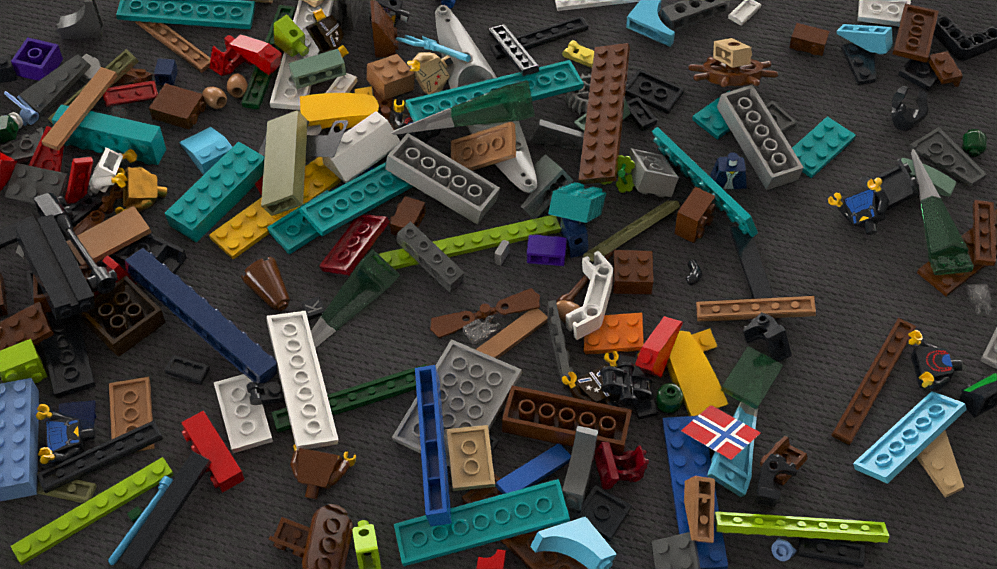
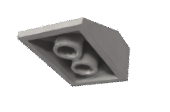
(652, 173)

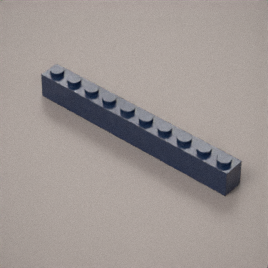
(201, 317)

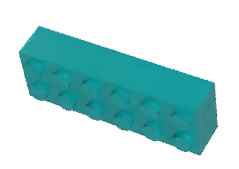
(117, 134)
(216, 192)
(577, 202)

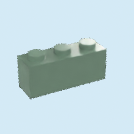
(317, 68)

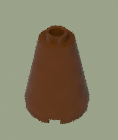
(267, 283)

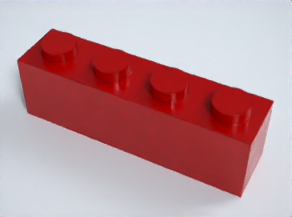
(209, 444)

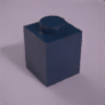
(165, 71)

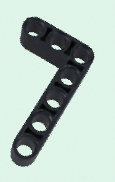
(964, 46)

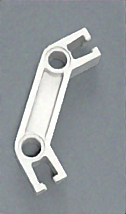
(591, 314)

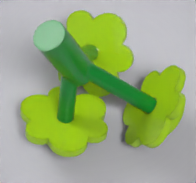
(625, 182)

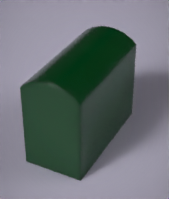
(134, 514)

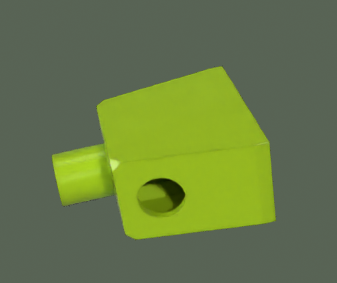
(289, 37)
(366, 542)

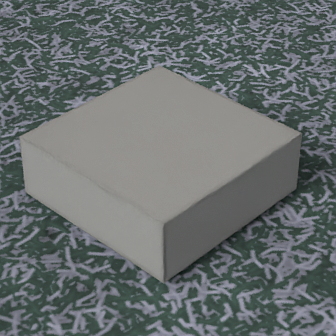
(501, 252)

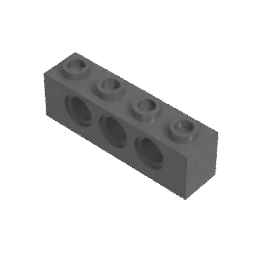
(691, 12)
(430, 257)

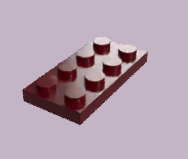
(354, 244)

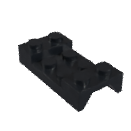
(164, 252)

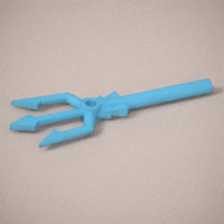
(432, 45)

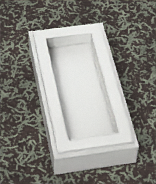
(744, 11)

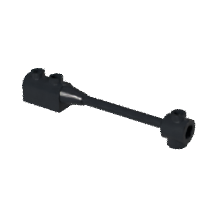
(100, 278)

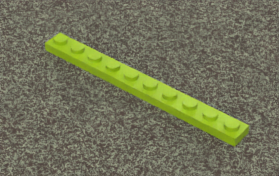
(480, 240)

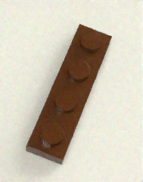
(984, 233)

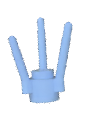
(27, 113)

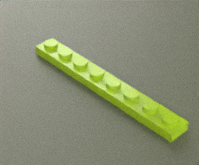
(91, 511)
(801, 527)

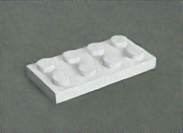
(244, 422)

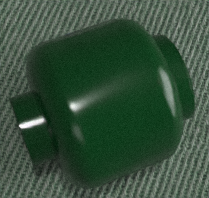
(974, 142)
(669, 398)

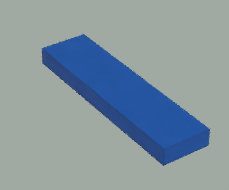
(534, 470)

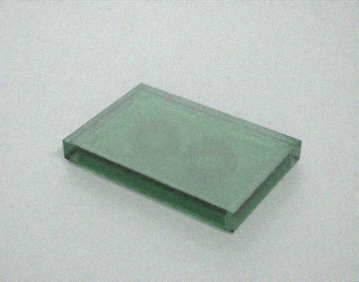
(752, 377)

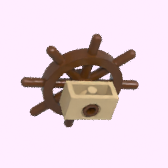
(732, 66)

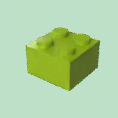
(21, 362)

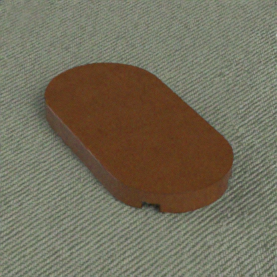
(328, 539)

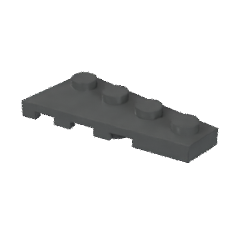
(558, 341)

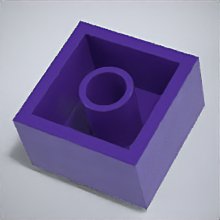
(36, 59)

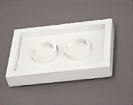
(881, 11)

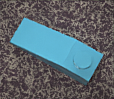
(870, 38)

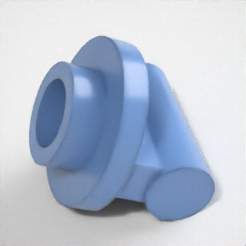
(783, 550)

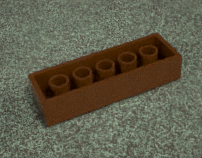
(557, 416)

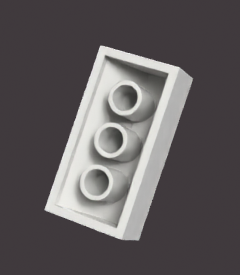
(362, 147)

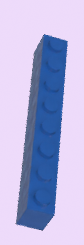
(432, 446)

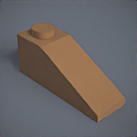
(699, 506)

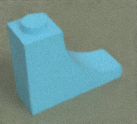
(645, 20)
(578, 540)

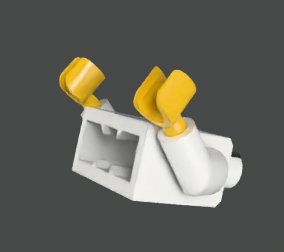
(106, 169)

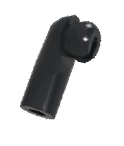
(695, 274)

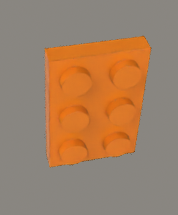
(616, 333)

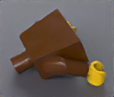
(319, 469)

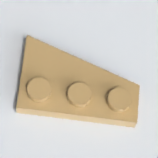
(941, 465)

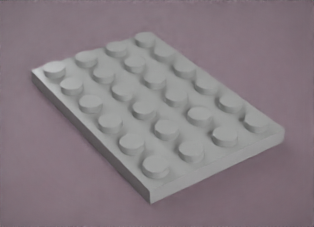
(471, 393)

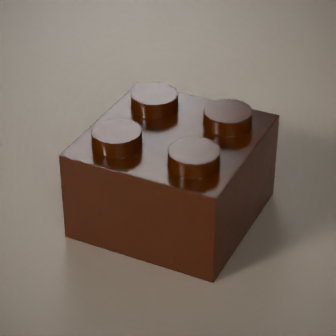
(695, 215)
(632, 272)

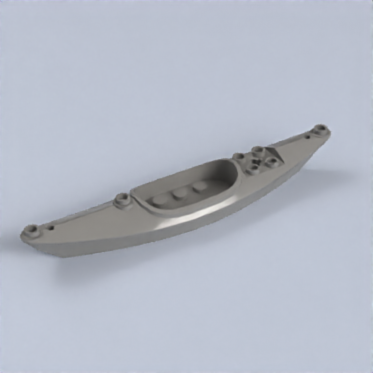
(461, 73)

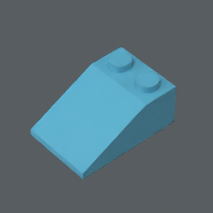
(206, 148)

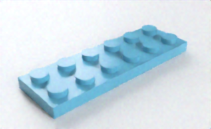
(909, 437)

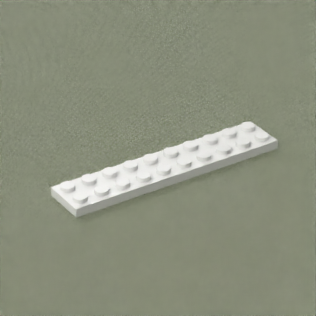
(285, 92)

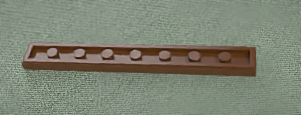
(873, 382)

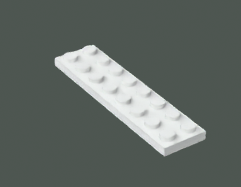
(302, 381)

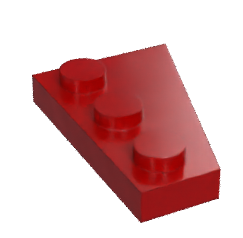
(47, 157)

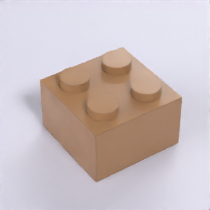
(390, 76)

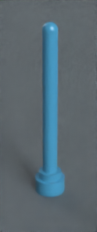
(164, 484)

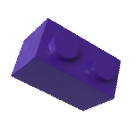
(546, 250)

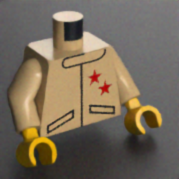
(430, 71)

